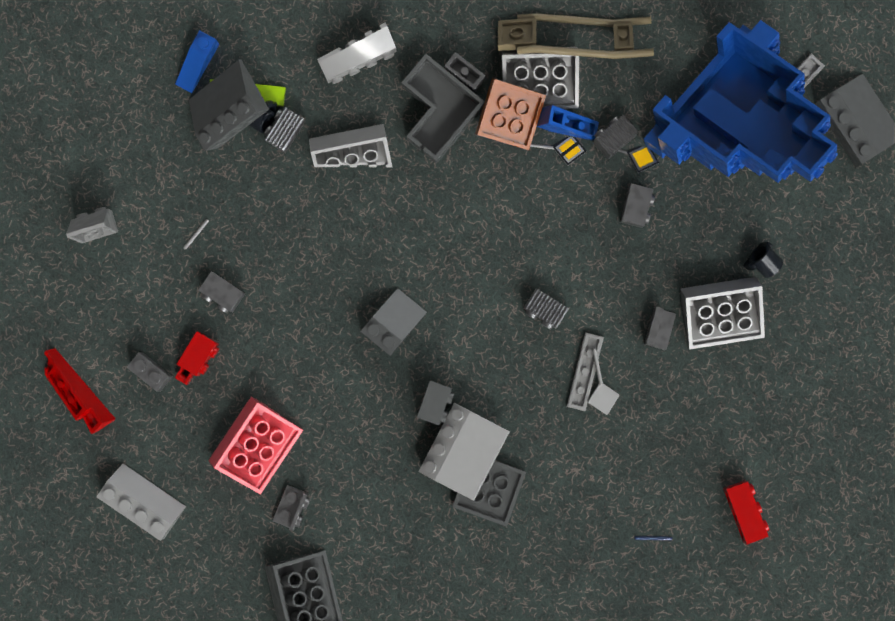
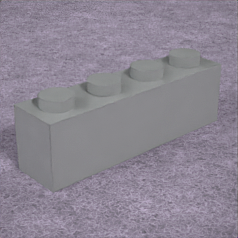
(358, 55)
(352, 148)

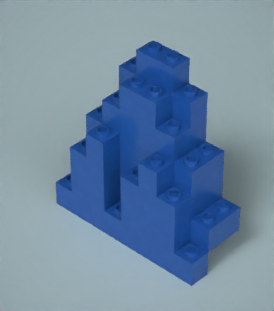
(746, 113)

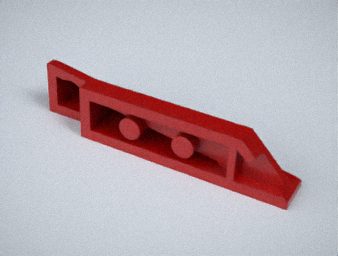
(75, 393)

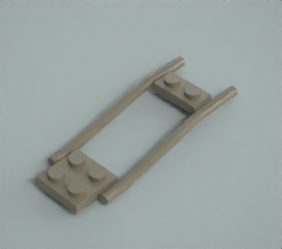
(521, 35)

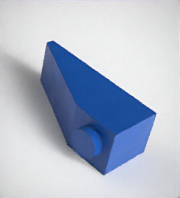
(196, 61)
(567, 123)

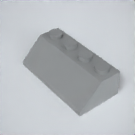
(141, 502)

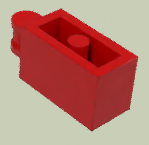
(196, 357)

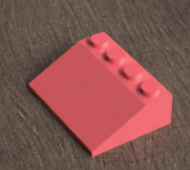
(255, 445)

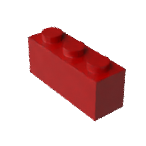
(746, 512)

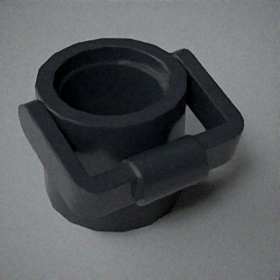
(266, 119)
(764, 260)

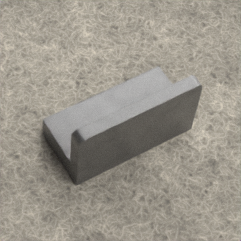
(660, 328)

